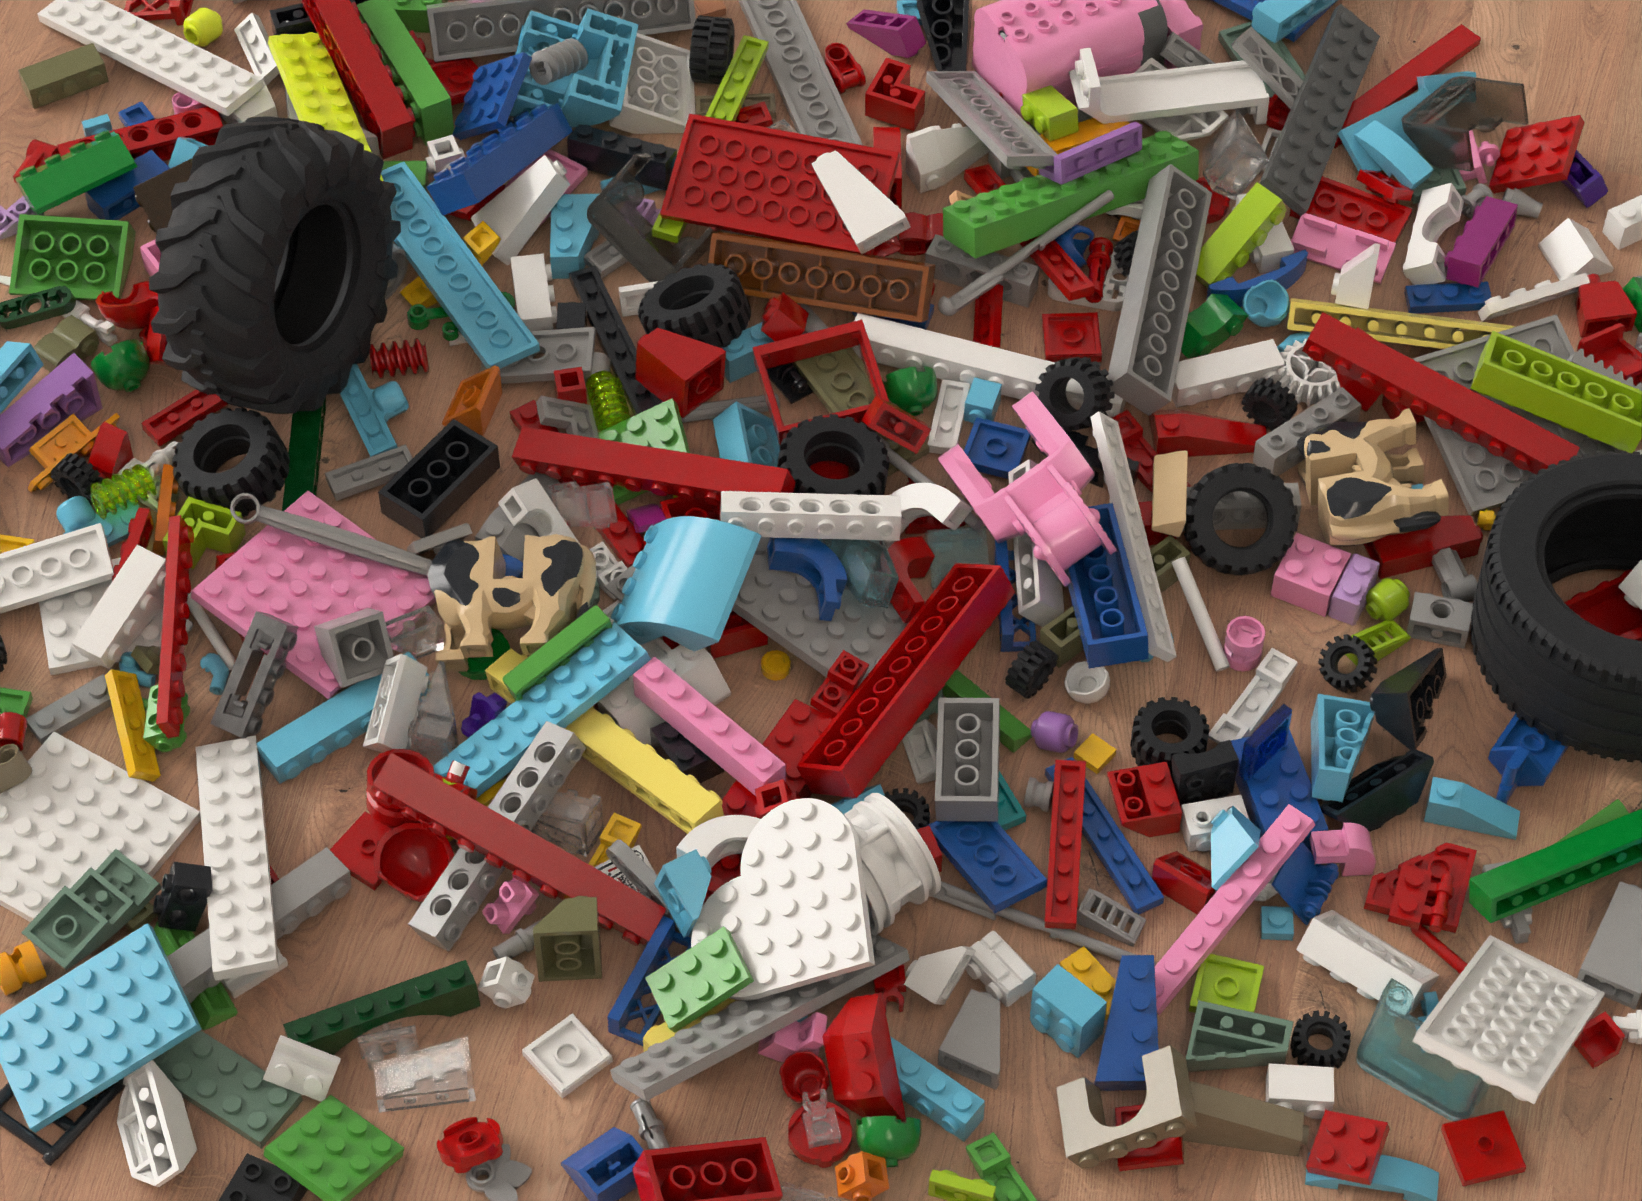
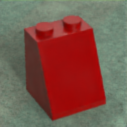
(679, 368)

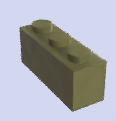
(63, 75)

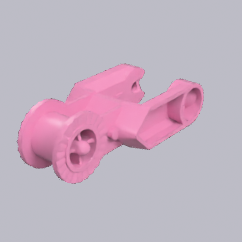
(1042, 500)

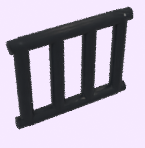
(71, 1128)

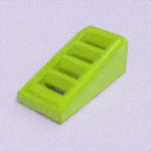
(1380, 641)

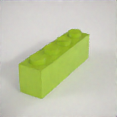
(1239, 235)

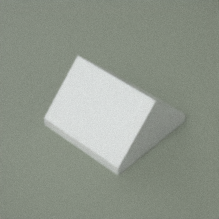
(1574, 250)

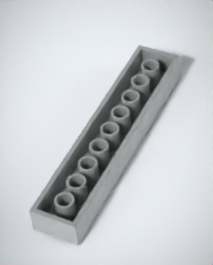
(494, 26)
(1159, 290)

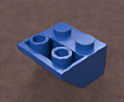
(605, 1166)

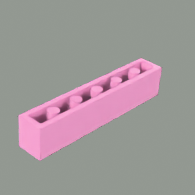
(706, 726)

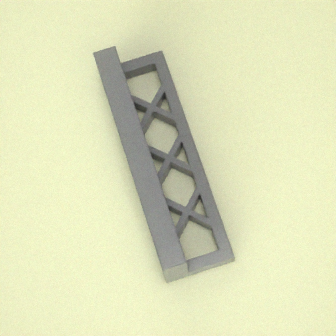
(1268, 65)

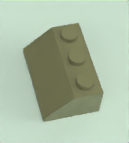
(569, 941)

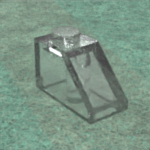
(416, 632)

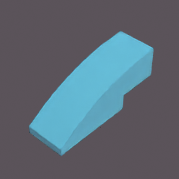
(1394, 155)

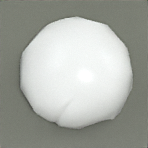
(1087, 684)

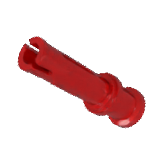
(1098, 263)

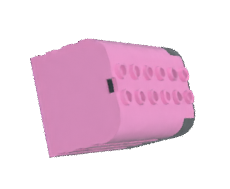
(1036, 42)

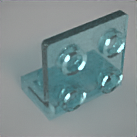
(954, 547)

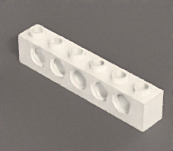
(814, 515)

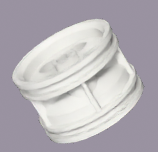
(893, 860)

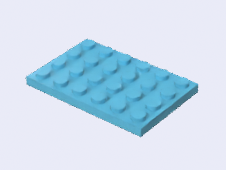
(93, 1027)

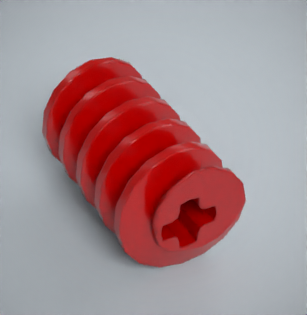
(398, 358)

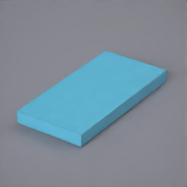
(1391, 118)

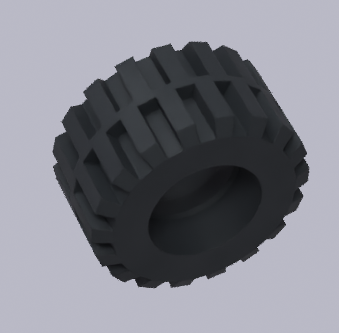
(711, 49)
(1094, 385)
(1168, 718)

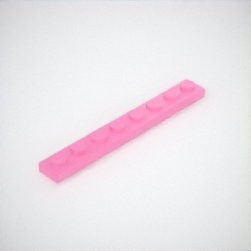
(1229, 904)

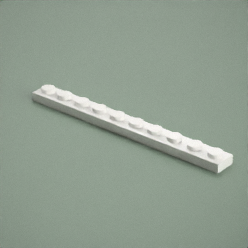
(1130, 522)

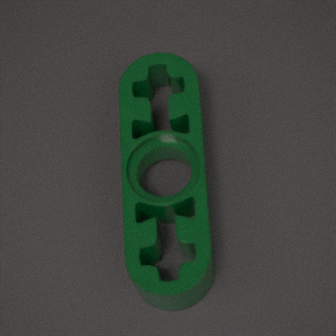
(45, 312)

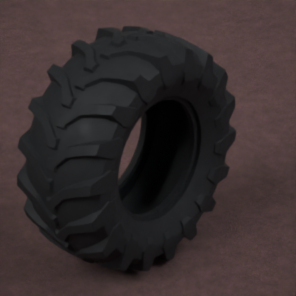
(275, 264)

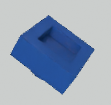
(135, 114)

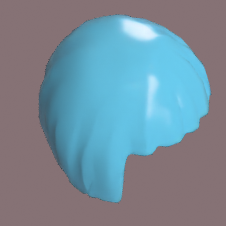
(1266, 303)

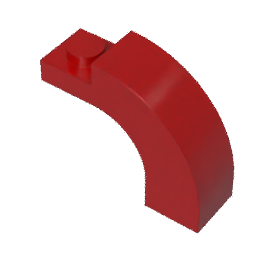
(911, 560)

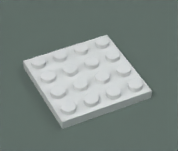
(65, 616)

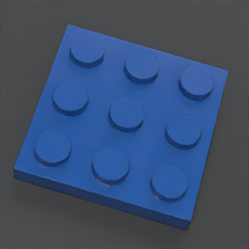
(491, 96)

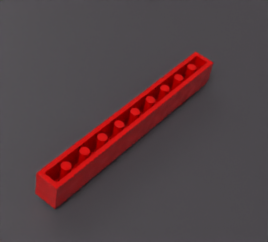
(1435, 396)
(643, 467)
(514, 848)

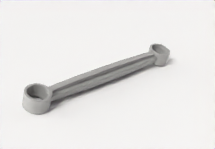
(334, 537)

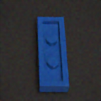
(1446, 297)

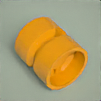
(20, 967)

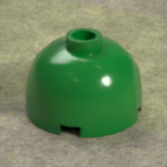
(123, 366)
(911, 389)
(888, 1137)

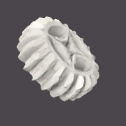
(1305, 377)

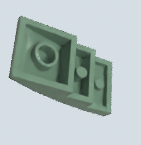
(91, 910)

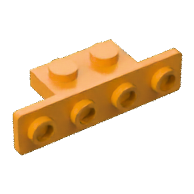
(66, 438)

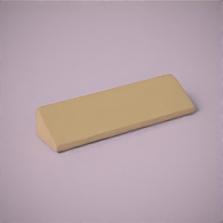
(1169, 493)

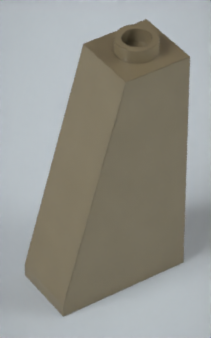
(1245, 1122)

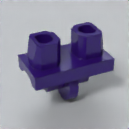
(482, 711)

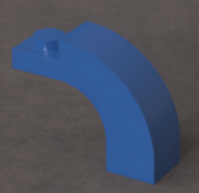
(816, 564)

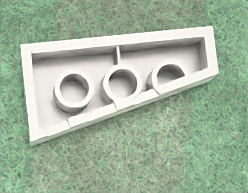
(124, 608)

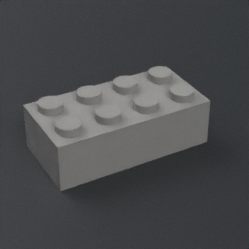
(967, 759)

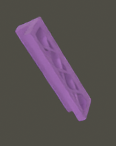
(1095, 154)

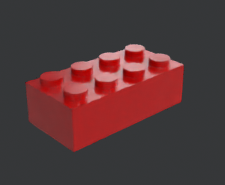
(709, 1172)

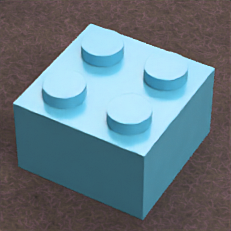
(1067, 1011)

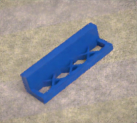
(1005, 617)
(637, 986)

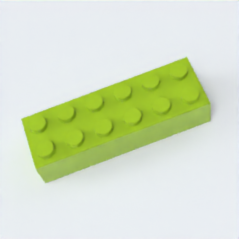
(1560, 392)

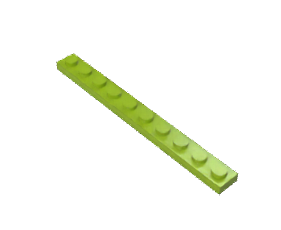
(724, 106)

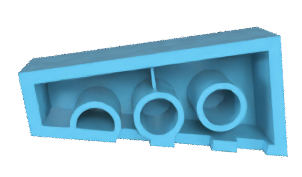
(1337, 741)

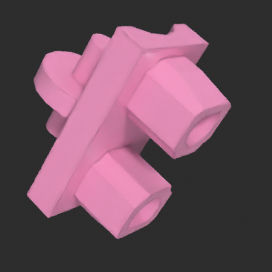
(1485, 154)
(511, 905)

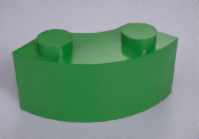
(1211, 325)

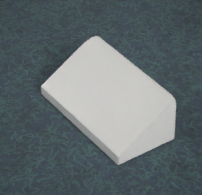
(921, 750)

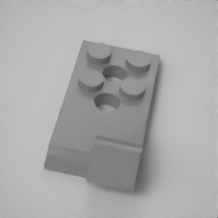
(562, 351)

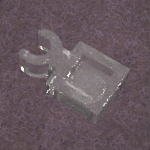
(820, 1123)

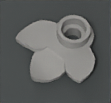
(503, 1177)

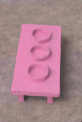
(1337, 244)

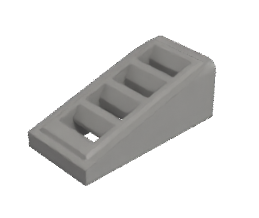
(1114, 909)

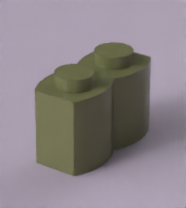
(67, 338)

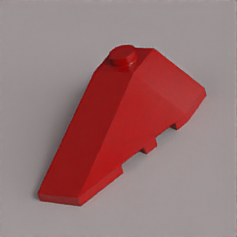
(1202, 433)

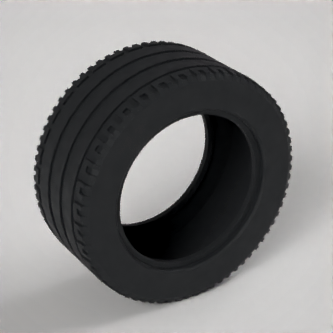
(1529, 644)

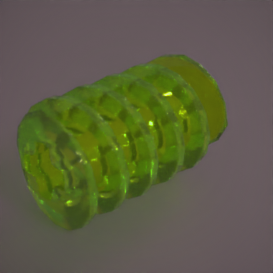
(607, 399)
(120, 489)

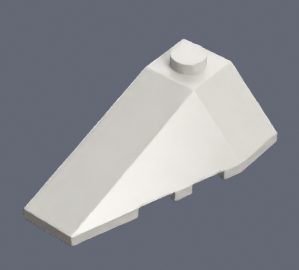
(941, 154)

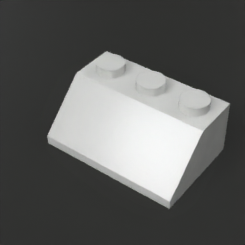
(396, 704)

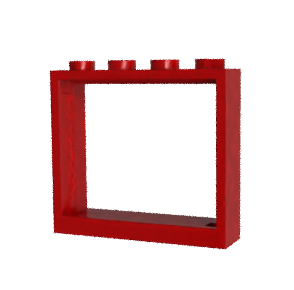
(813, 345)

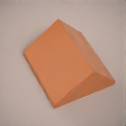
(476, 400)

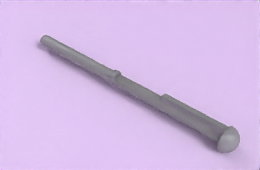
(951, 305)
(974, 903)

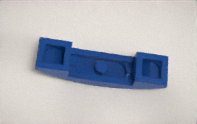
(1290, 271)

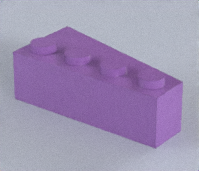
(57, 396)

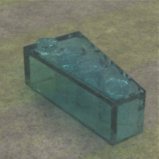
(868, 569)

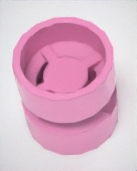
(1244, 643)

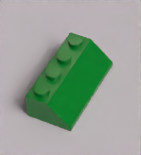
(75, 172)

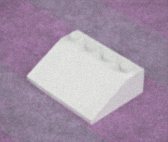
(657, 89)

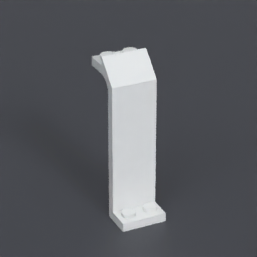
(1167, 91)

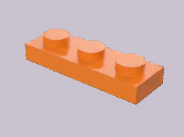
(165, 507)

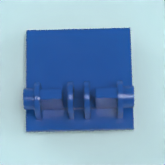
(1305, 883)

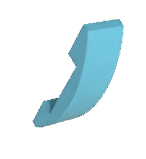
(1391, 1175)

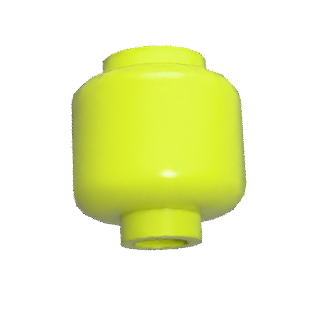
(203, 27)

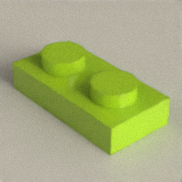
(951, 1187)

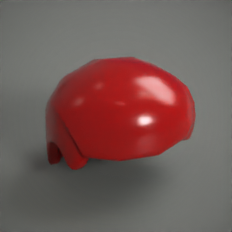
(804, 1073)

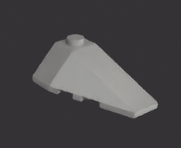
(511, 537)

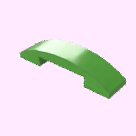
(995, 1167)

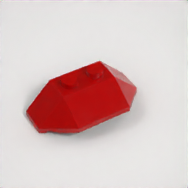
(863, 1059)

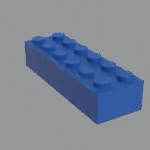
(498, 158)
(1108, 601)

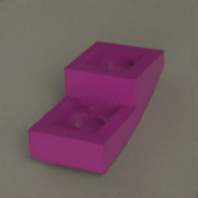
(645, 516)

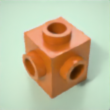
(861, 1177)

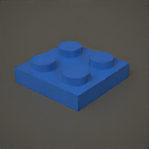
(996, 447)

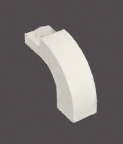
(930, 500)
(718, 837)

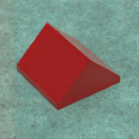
(1183, 881)

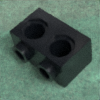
(183, 896)

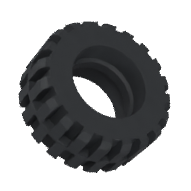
(698, 304)
(222, 438)
(840, 442)
(1279, 510)

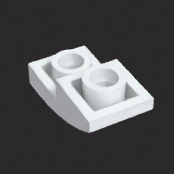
(606, 566)

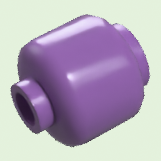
(1054, 732)

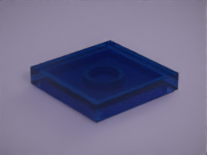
(1265, 742)

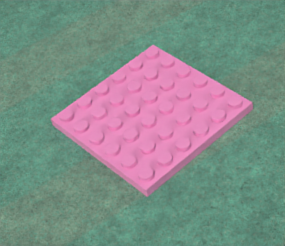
(307, 587)

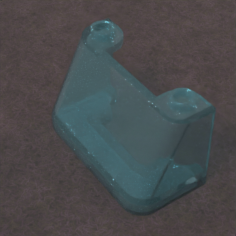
(1396, 1060)

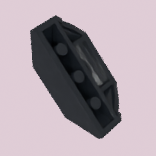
(1382, 791)

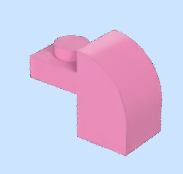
(1348, 847)
(794, 1038)

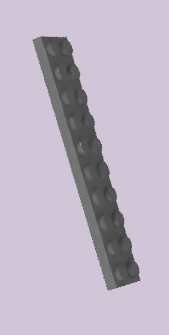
(1320, 110)

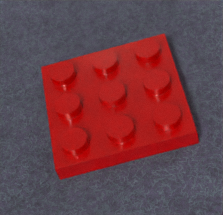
(1536, 154)

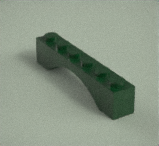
(434, 993)

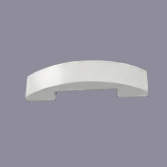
(1256, 699)

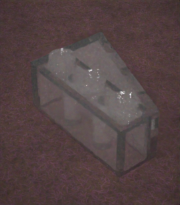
(426, 1077)

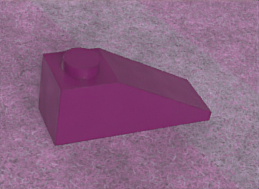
(890, 31)

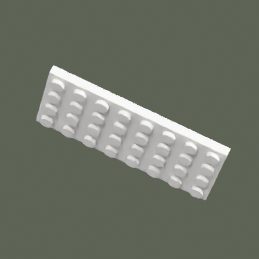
(1509, 1019)

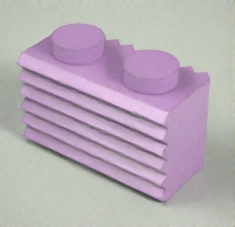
(1352, 588)

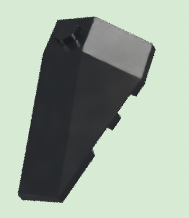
(947, 31)
(1407, 698)

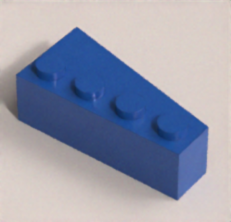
(1130, 1026)

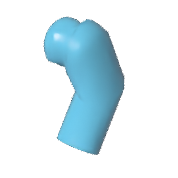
(129, 665)
(219, 670)

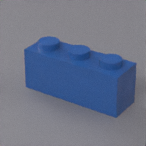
(117, 196)

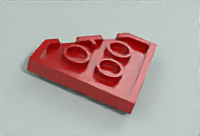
(1444, 860)

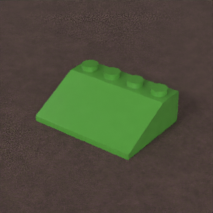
(71, 253)

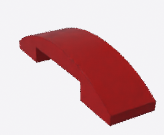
(1137, 447)

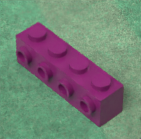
(1481, 241)

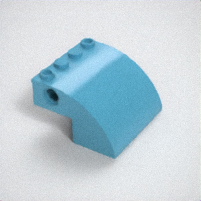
(590, 93)
(686, 581)

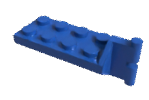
(1523, 757)

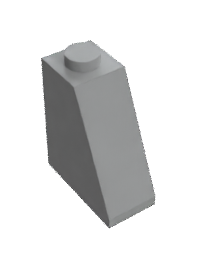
(974, 1040)

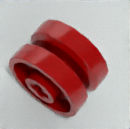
(391, 814)

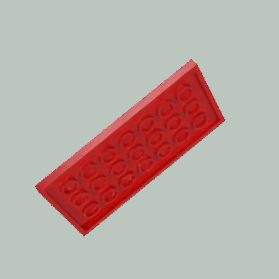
(765, 183)

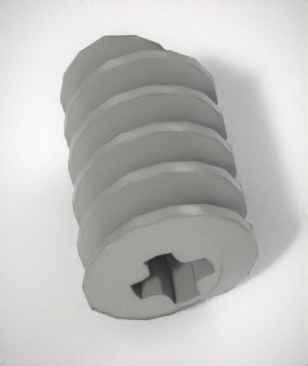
(558, 61)

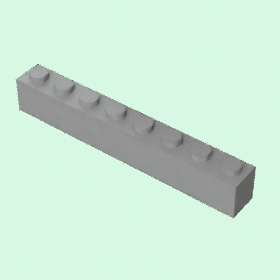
(295, 898)

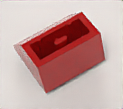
(1146, 799)

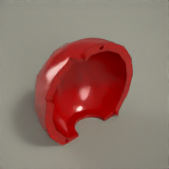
(131, 311)
(412, 859)

